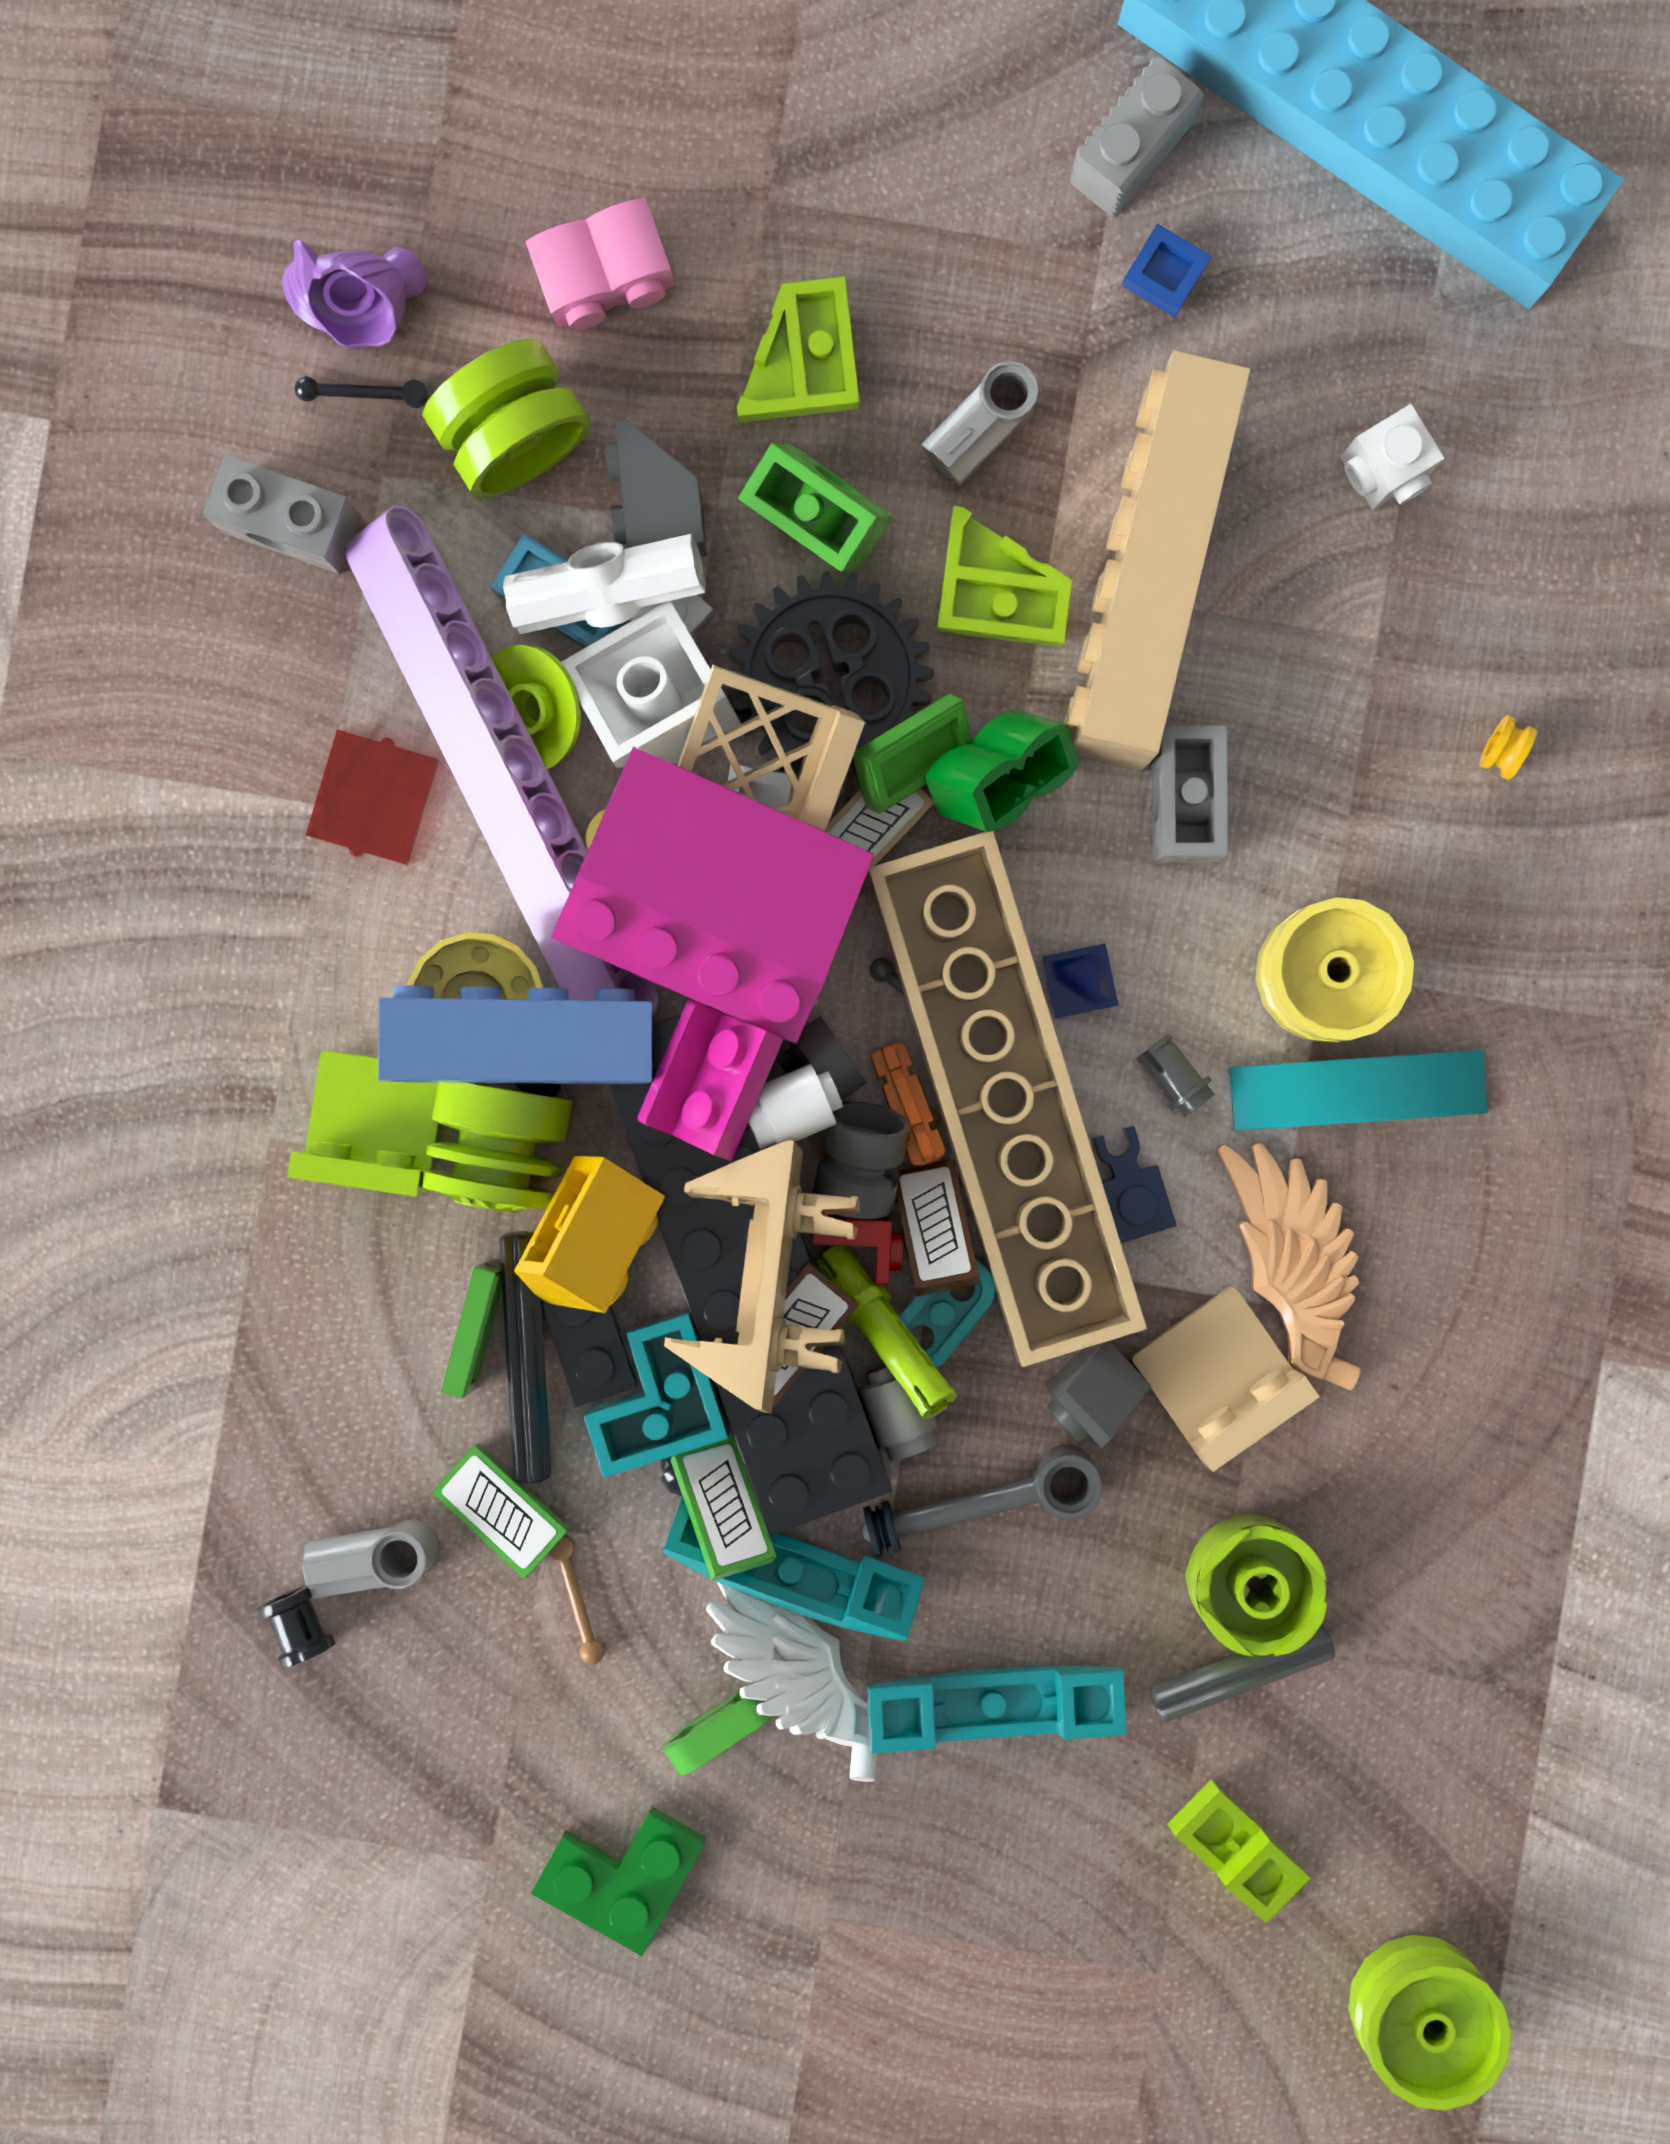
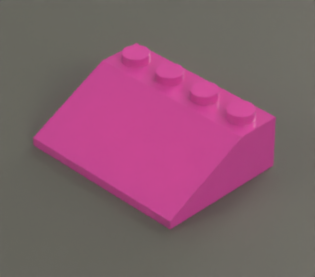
(713, 895)

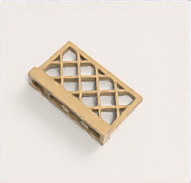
(825, 755)

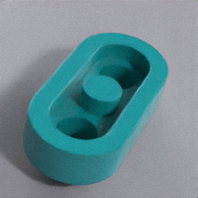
(948, 1316)

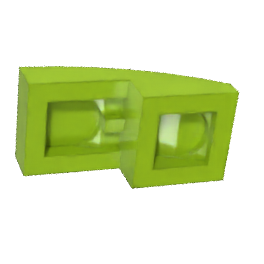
(1238, 1851)

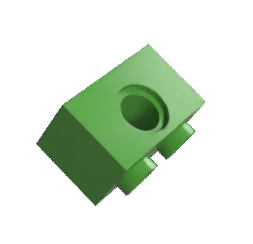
(816, 507)

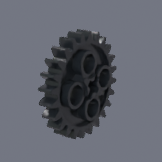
(884, 661)

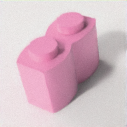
(601, 264)

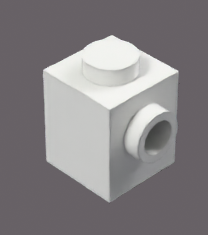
(1392, 459)

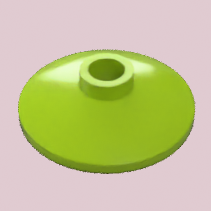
(535, 678)

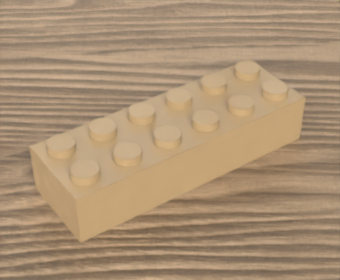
(1158, 561)

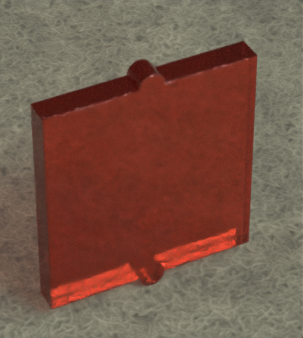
(372, 797)

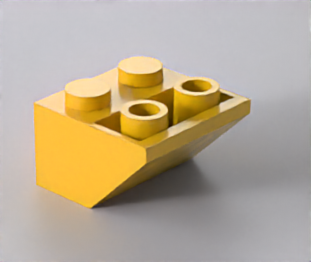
(589, 1235)

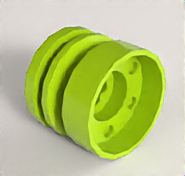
(496, 1145)

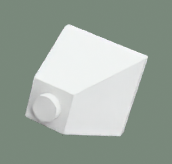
(645, 686)

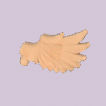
(1297, 1258)

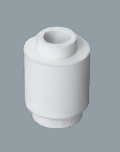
(794, 1107)

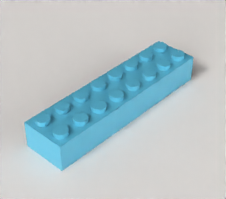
(1394, 126)

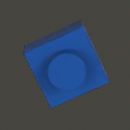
(1166, 270)

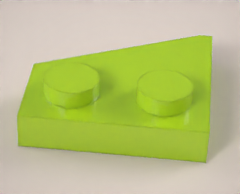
(804, 356)
(999, 589)

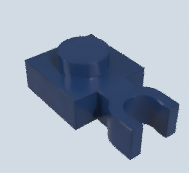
(1134, 1194)

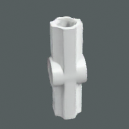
(604, 584)

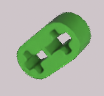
(713, 1733)

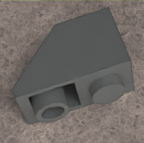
(657, 492)
(1096, 1393)

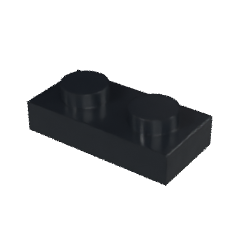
(590, 1352)

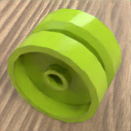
(506, 418)
(1429, 2022)

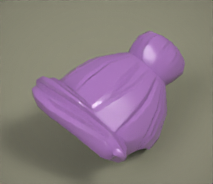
(353, 292)

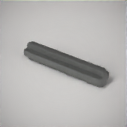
(1235, 1676)

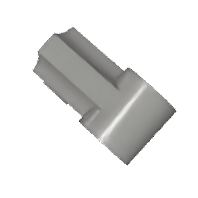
(979, 425)
(366, 1559)

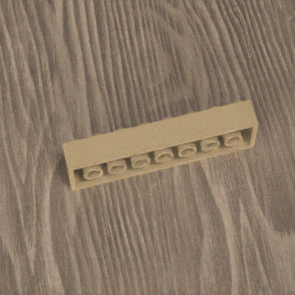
(1006, 1098)

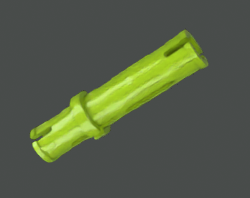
(888, 1332)

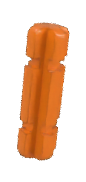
(907, 1098)

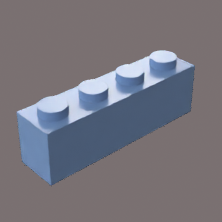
(514, 1039)

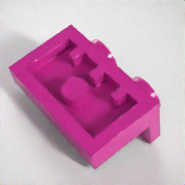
(709, 1079)

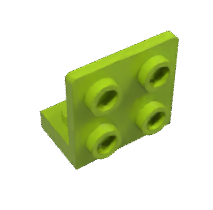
(367, 1129)

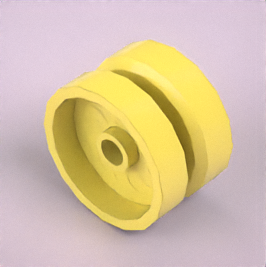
(1345, 934)

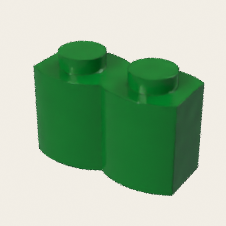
(1002, 770)

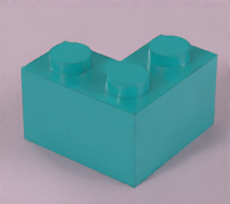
(671, 1414)

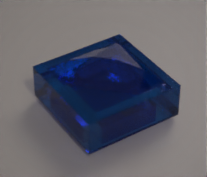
(1080, 981)

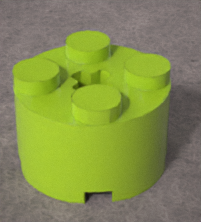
(1238, 1617)

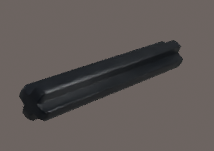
(524, 1366)

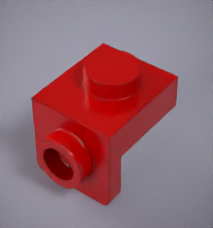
(872, 1234)

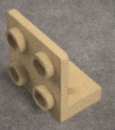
(1222, 1378)

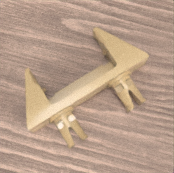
(781, 1211)

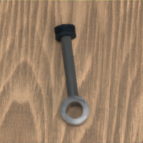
(885, 1528)

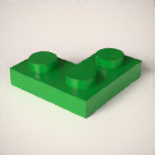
(623, 1896)

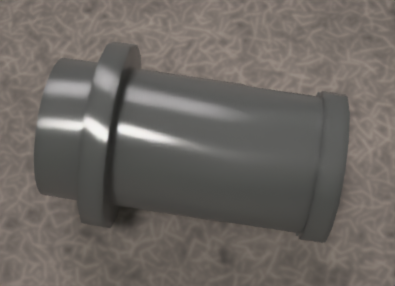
(1176, 1076)

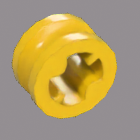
(1508, 747)

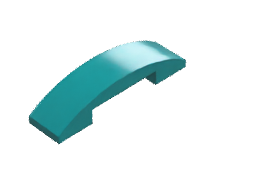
(1358, 1090)
(815, 1582)
(996, 1704)

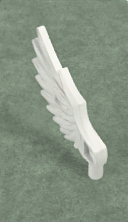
(795, 1673)

